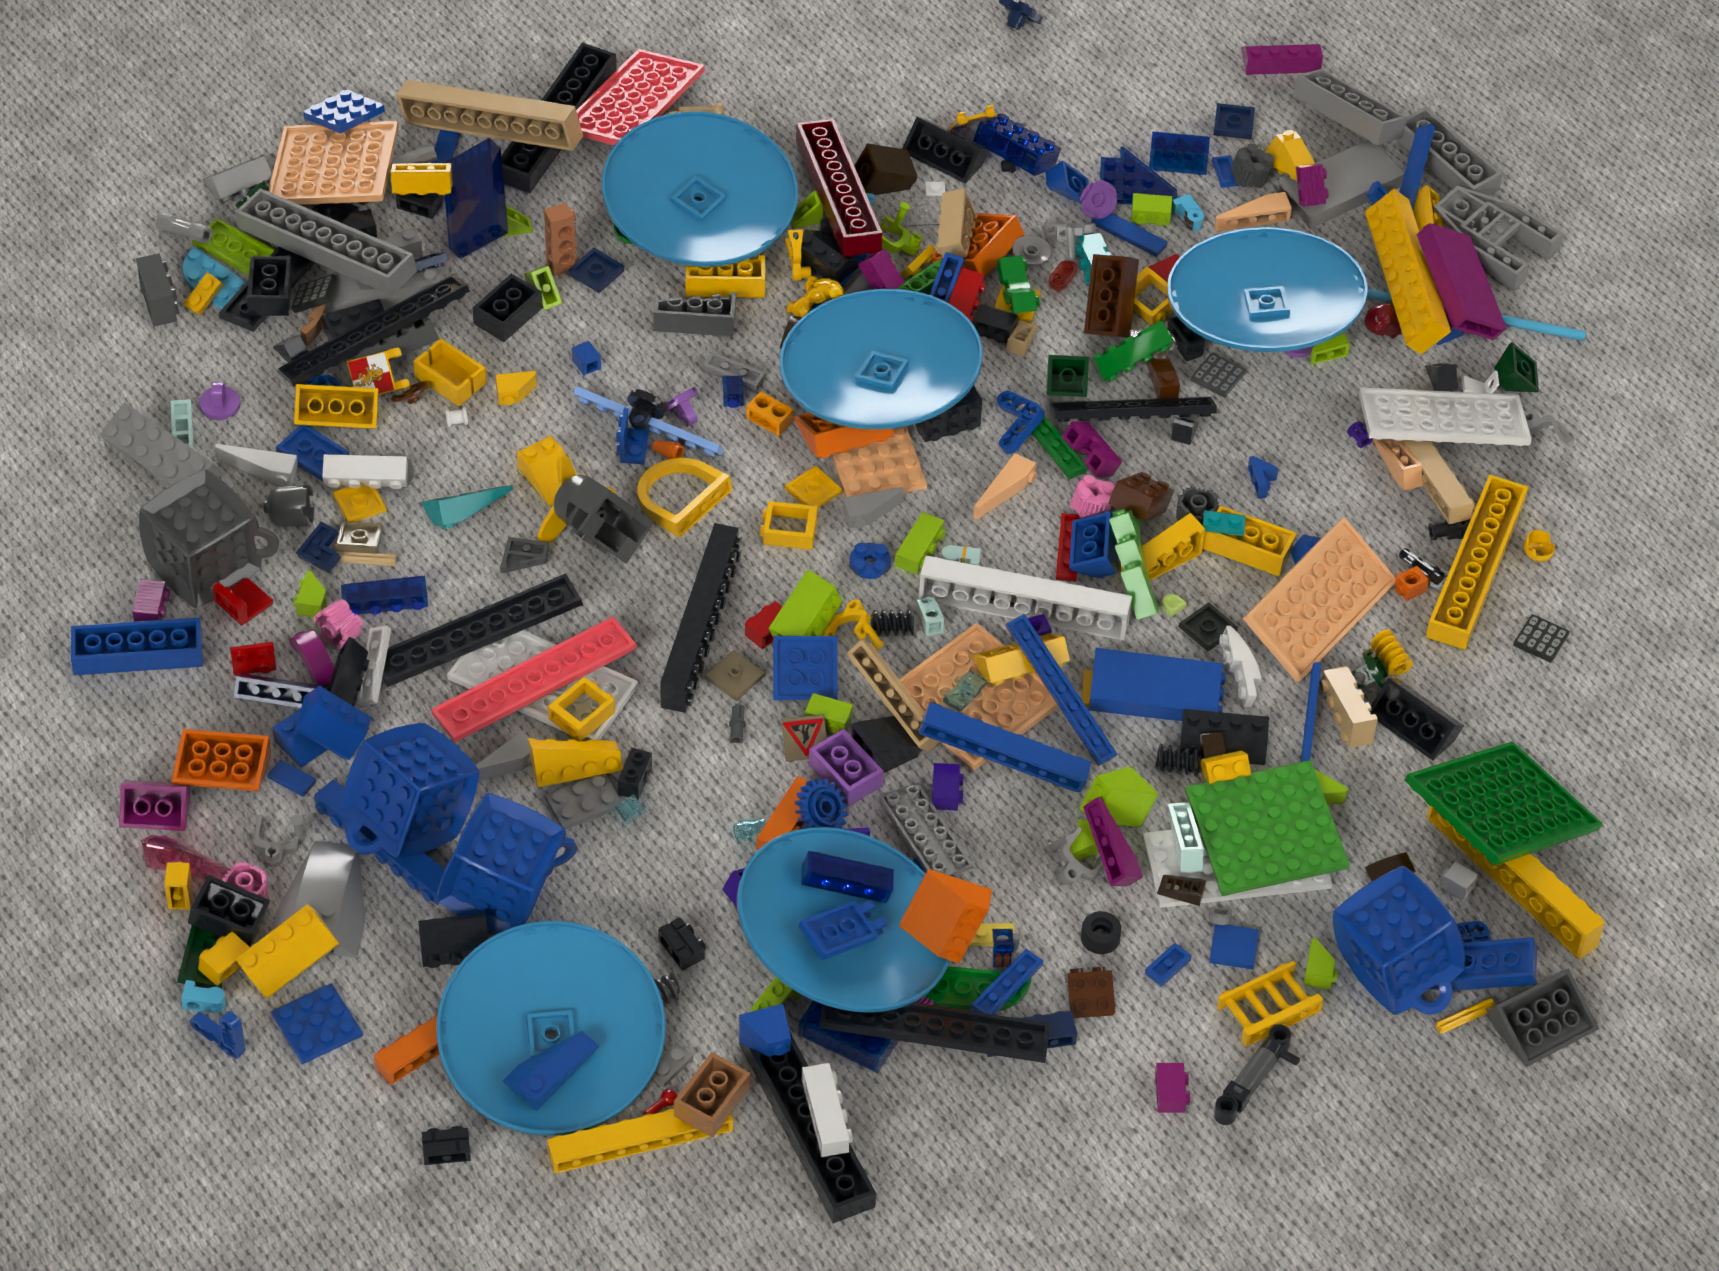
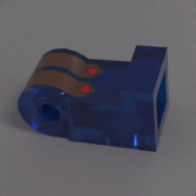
(1002, 950)

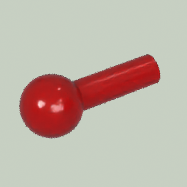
(666, 1099)

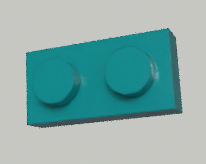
(1224, 523)

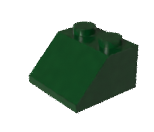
(1067, 375)

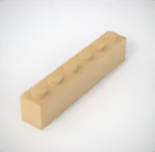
(1441, 482)
(891, 691)

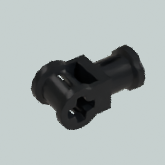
(1447, 530)

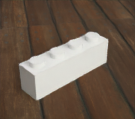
(365, 471)
(826, 1110)

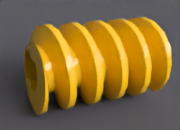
(1391, 653)

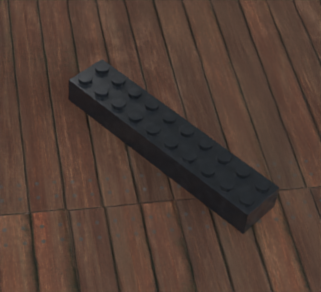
(579, 79)
(700, 618)
(836, 1178)

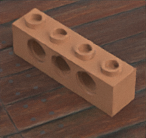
(560, 238)

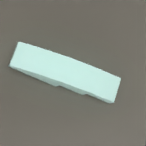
(182, 421)

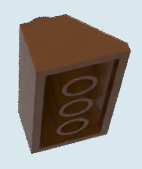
(1111, 296)

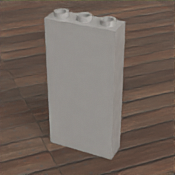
(1348, 182)

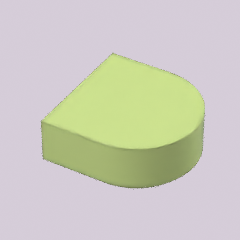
(1172, 604)

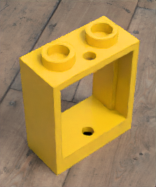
(1145, 279)
(789, 538)
(570, 724)

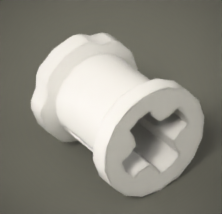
(456, 417)

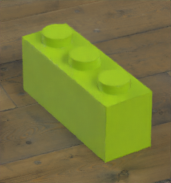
(920, 543)

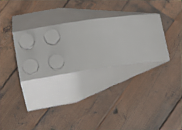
(333, 887)

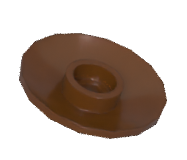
(412, 394)

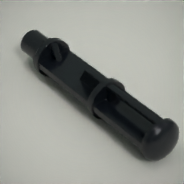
(1413, 560)

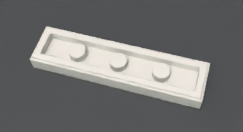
(377, 647)

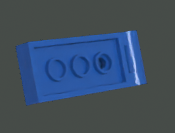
(1497, 964)

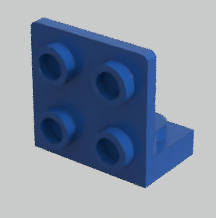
(632, 443)

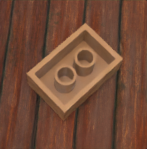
(712, 1094)

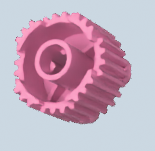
(1092, 497)
(338, 623)
(248, 878)

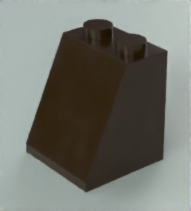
(885, 169)

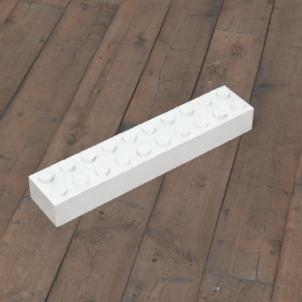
(1062, 603)

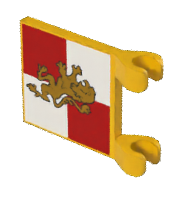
(962, 121)
(375, 372)

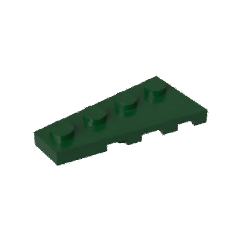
(196, 944)

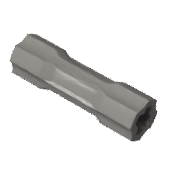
(422, 154)
(182, 227)

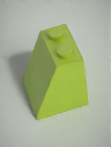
(1124, 794)

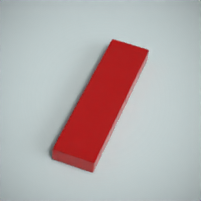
(1063, 572)

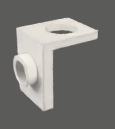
(1475, 386)

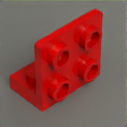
(242, 600)
(253, 658)

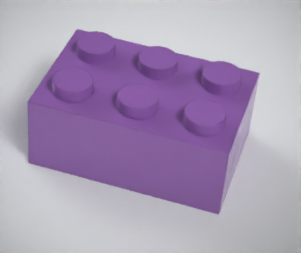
(847, 765)

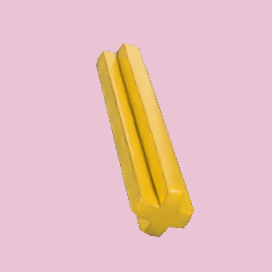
(1464, 1016)

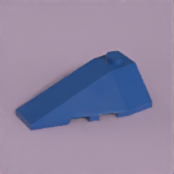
(546, 1072)

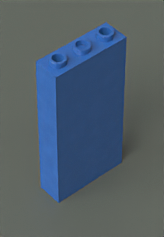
(1154, 685)

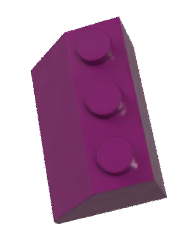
(154, 805)

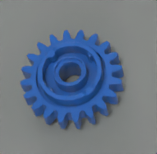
(821, 805)

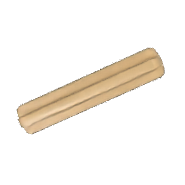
(384, 559)

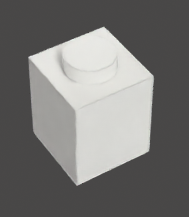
(1458, 880)

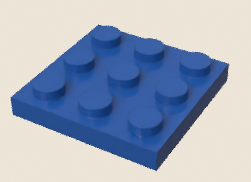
(343, 111)
(805, 667)
(316, 1023)

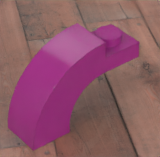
(314, 656)

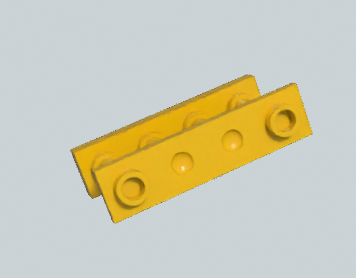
(1288, 1016)

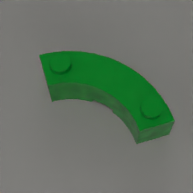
(1017, 288)

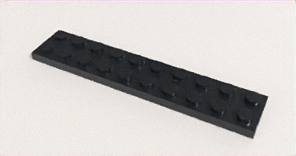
(237, 309)
(373, 330)
(480, 629)
(946, 1029)

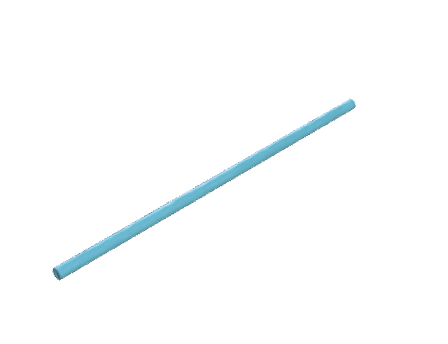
(1508, 320)

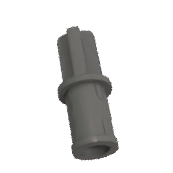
(737, 723)

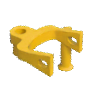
(795, 256)
(854, 612)

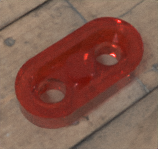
(1065, 272)

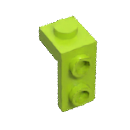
(774, 995)

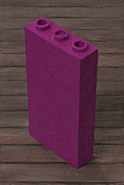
(1461, 281)

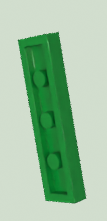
(1058, 449)

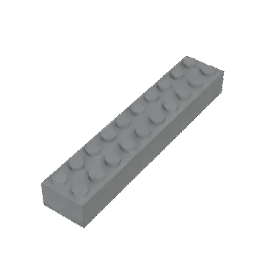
(326, 241)

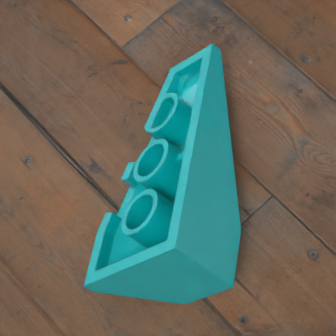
(454, 509)

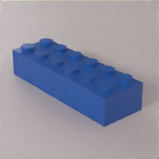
(136, 646)

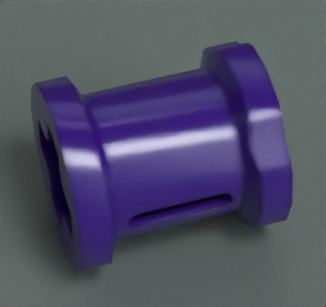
(1356, 434)

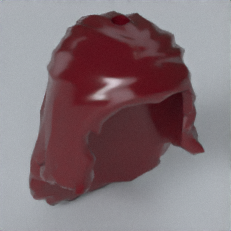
(1387, 320)

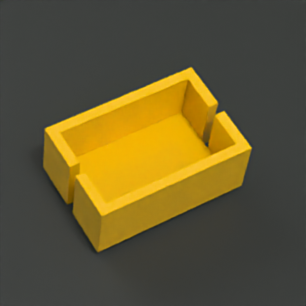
(450, 372)

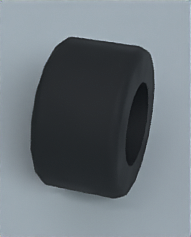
(1097, 943)

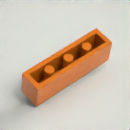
(784, 817)
(408, 1052)

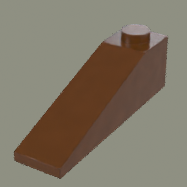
(1163, 376)

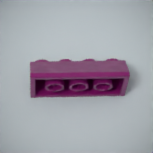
(1282, 59)

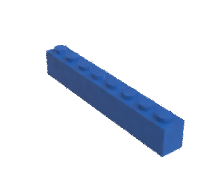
(1005, 747)
(417, 869)

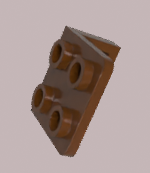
(1090, 992)

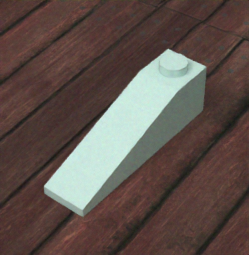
(1186, 837)

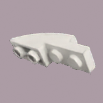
(1241, 662)

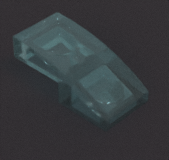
(965, 691)

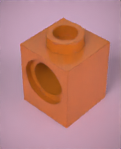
(1411, 583)

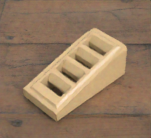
(1020, 344)

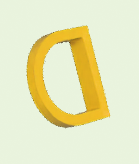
(679, 524)

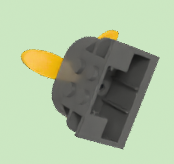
(595, 513)

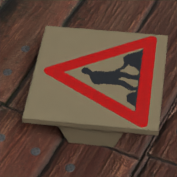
(801, 735)

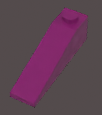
(1113, 848)

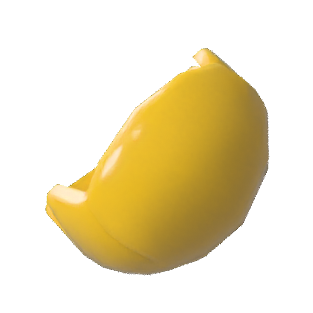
(1539, 541)

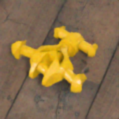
(817, 291)

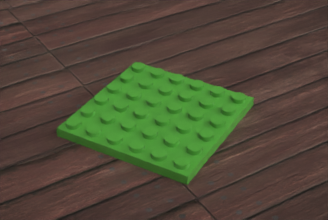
(1267, 828)

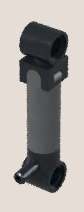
(1239, 1091)

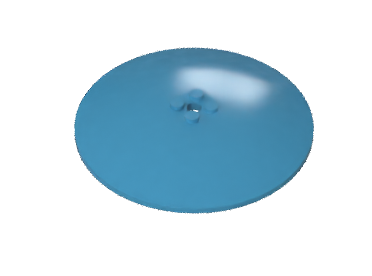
(691, 155)
(1308, 281)
(842, 346)
(863, 979)
(544, 981)

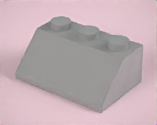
(238, 178)

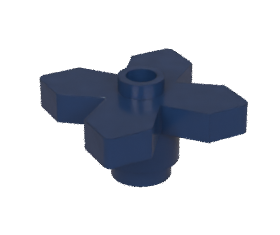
(1019, 13)

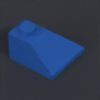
(1066, 181)
(765, 1031)

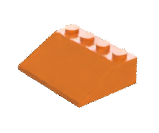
(990, 240)
(829, 438)
(221, 760)
(946, 914)

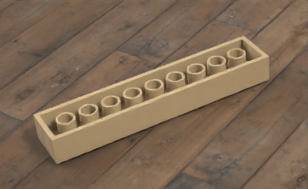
(490, 115)

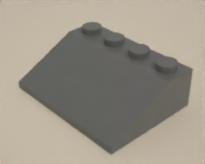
(1543, 1018)

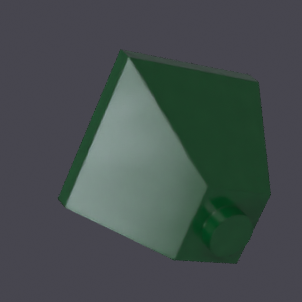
(1517, 370)

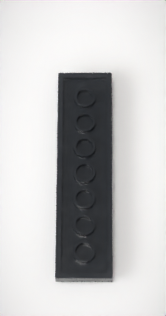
(1133, 407)

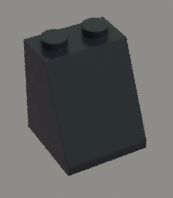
(885, 742)

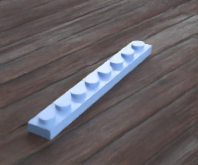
(656, 426)

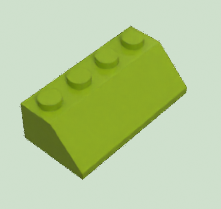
(807, 608)

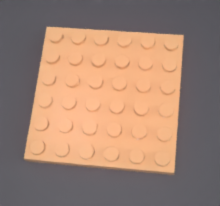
(334, 167)
(1010, 705)

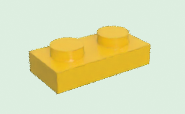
(923, 258)
(203, 294)

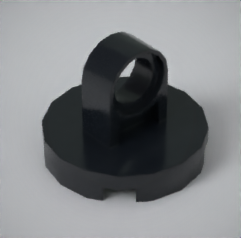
(645, 405)

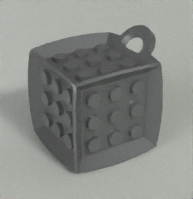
(202, 536)

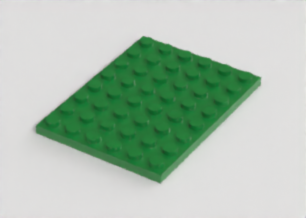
(1503, 802)

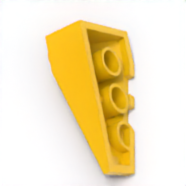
(1288, 153)

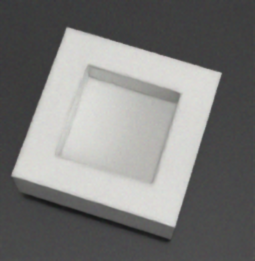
(934, 188)

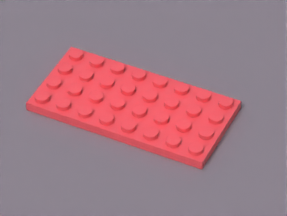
(635, 94)

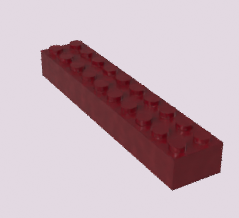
(839, 187)

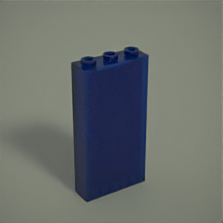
(477, 199)

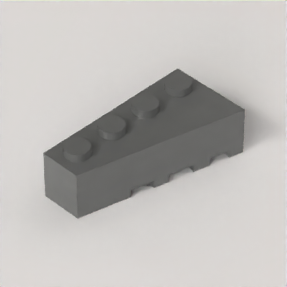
(696, 315)

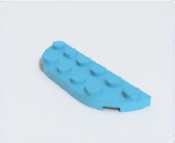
(198, 264)

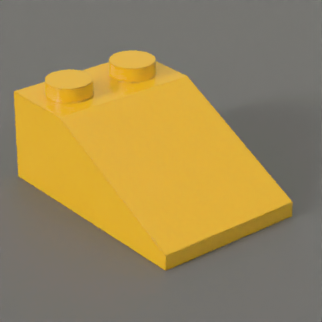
(539, 467)

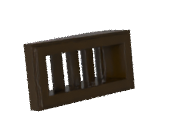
(1184, 882)

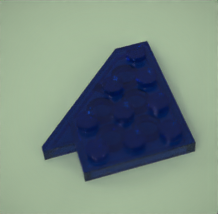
(1132, 176)

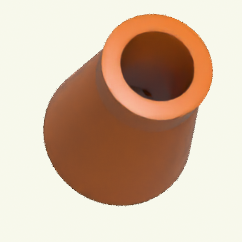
(668, 449)

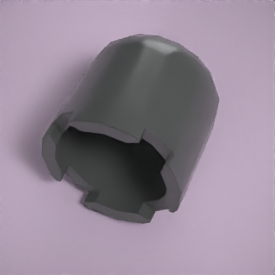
(290, 506)

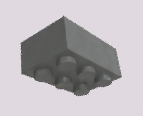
(157, 289)

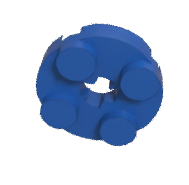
(870, 550)

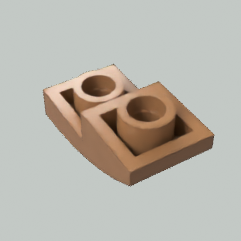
(315, 325)

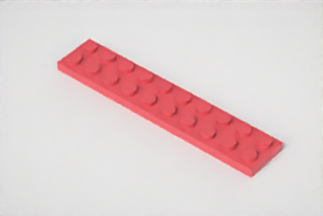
(533, 679)

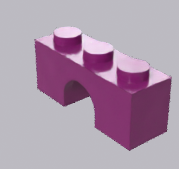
(1101, 459)

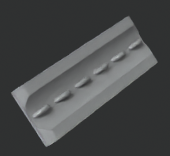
(925, 830)

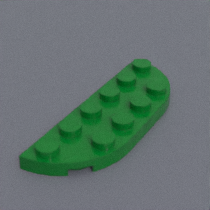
(963, 986)

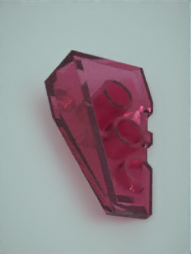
(164, 850)

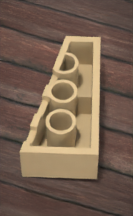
(955, 223)
(1348, 705)

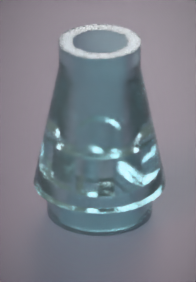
(747, 829)

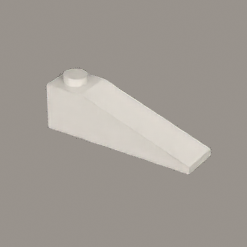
(268, 465)

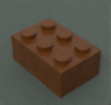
(1142, 496)

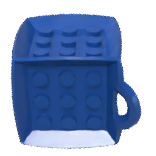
(408, 791)
(502, 862)
(1400, 942)

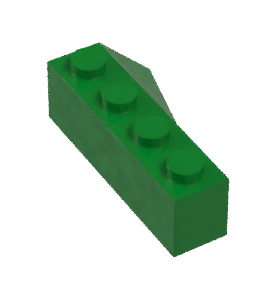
(1132, 351)

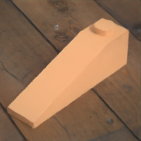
(1263, 210)
(1401, 463)
(1010, 481)

